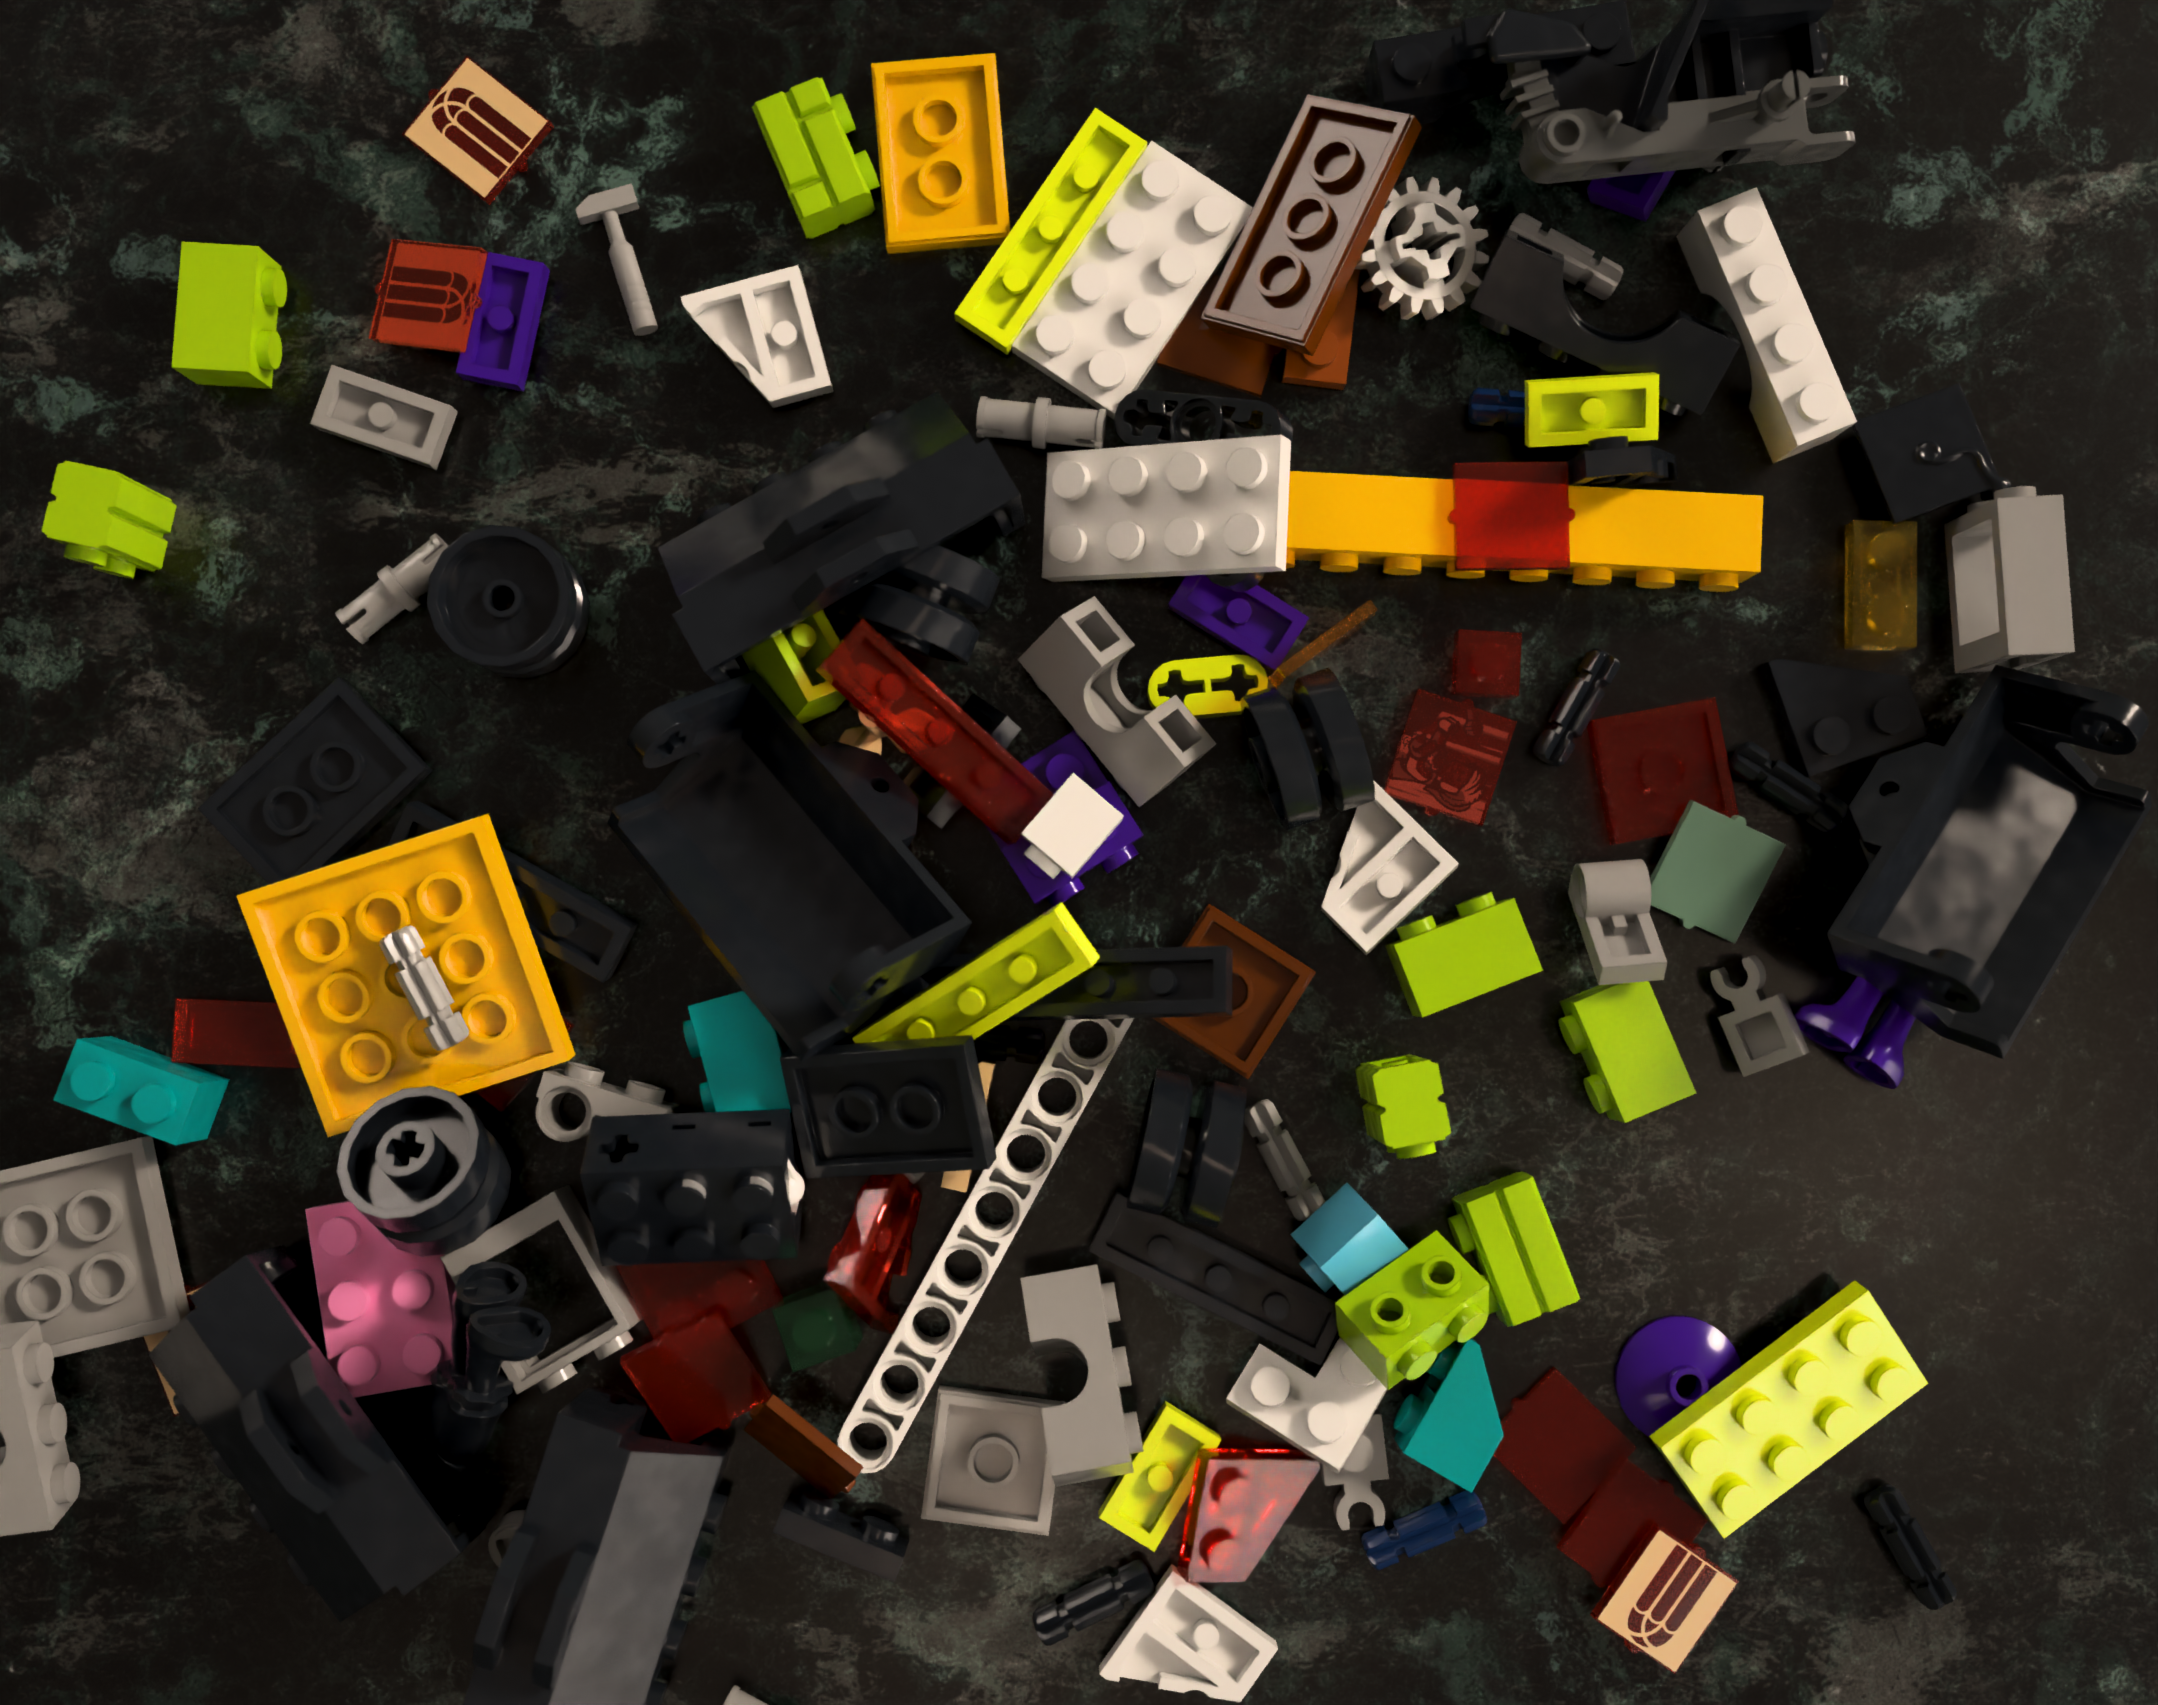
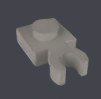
(1759, 1029)
(1364, 1464)

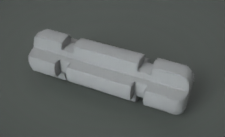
(1599, 276)
(424, 988)
(1283, 1159)

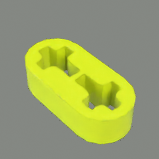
(1204, 672)

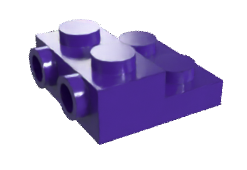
(1052, 769)

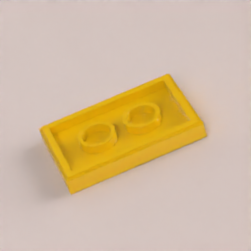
(940, 153)

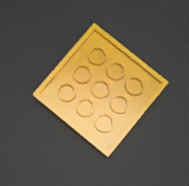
(343, 997)

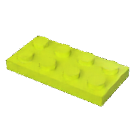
(1789, 1409)

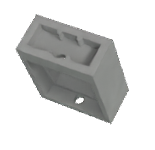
(2009, 582)
(603, 1339)

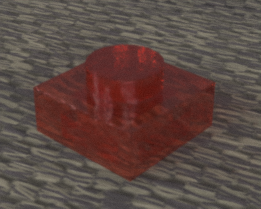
(1486, 663)

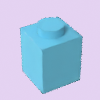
(1346, 1242)

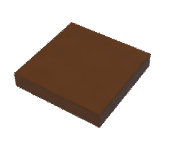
(1263, 994)

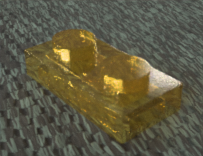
(1880, 585)

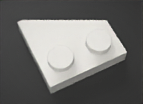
(766, 333)
(1383, 872)
(1189, 1643)

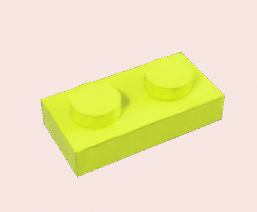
(1591, 408)
(1163, 1474)

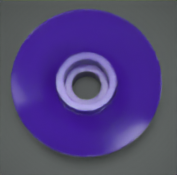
(1659, 1357)

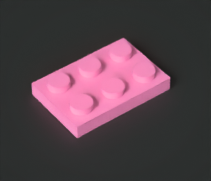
(379, 1306)

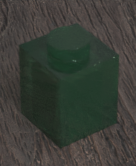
(816, 1326)

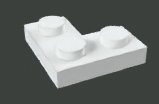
(1311, 1413)

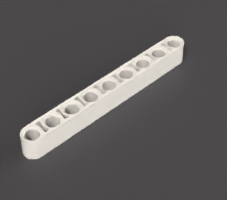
(958, 1298)

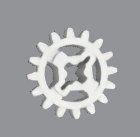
(1412, 274)

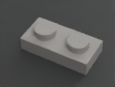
(384, 417)

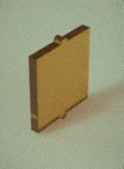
(1322, 645)

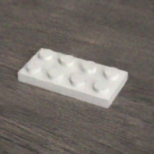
(1132, 279)
(1167, 510)

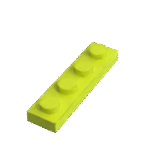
(1050, 230)
(992, 983)

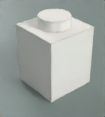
(1070, 828)

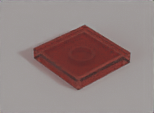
(1657, 763)

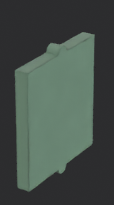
(1713, 871)

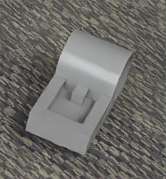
(1615, 920)
(599, 1099)

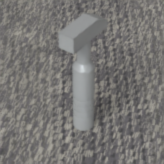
(608, 206)

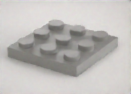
(89, 1248)

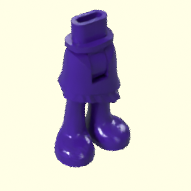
(1841, 1026)

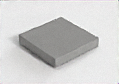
(989, 1462)

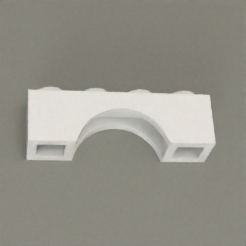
(1747, 271)

